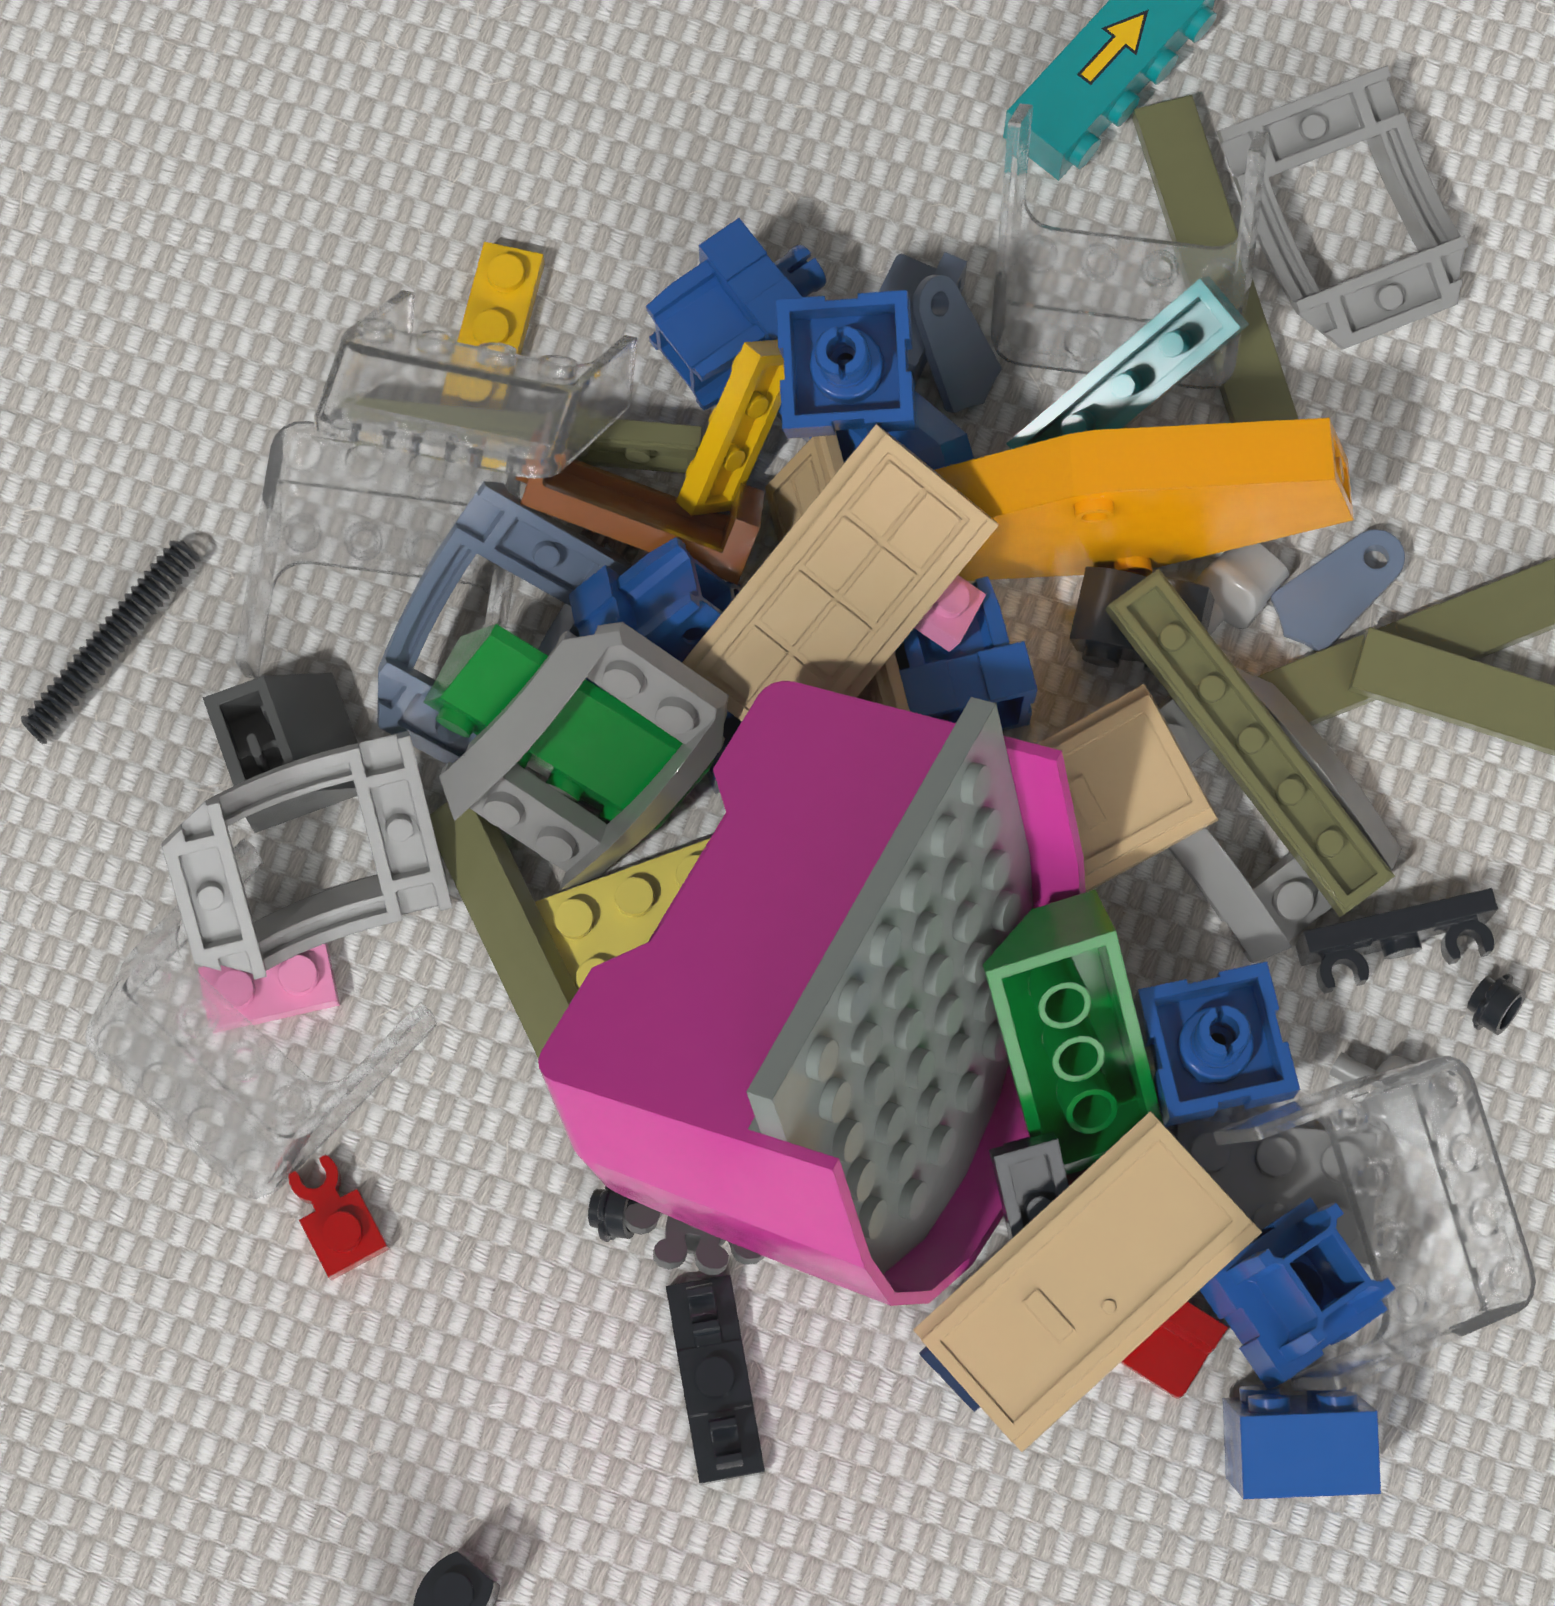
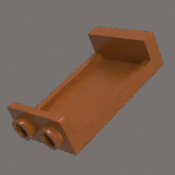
(649, 516)

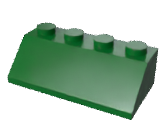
(591, 748)
(1071, 1028)

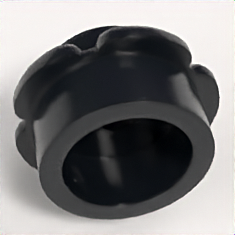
(1495, 1003)
(607, 1213)

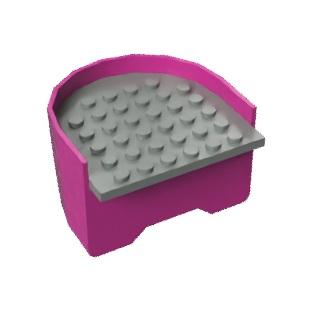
(815, 1011)

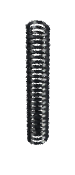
(64, 680)

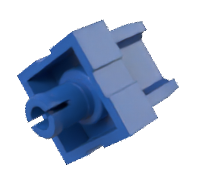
(725, 303)
(873, 385)
(660, 597)
(978, 667)
(1204, 1076)
(1295, 1292)

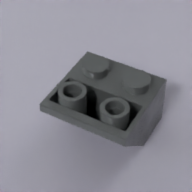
(278, 723)

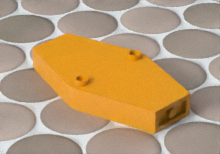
(1152, 495)

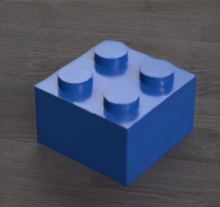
(1300, 1443)

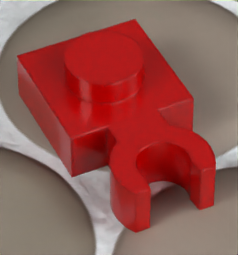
(340, 1227)

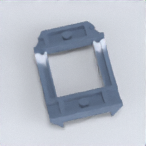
(512, 538)

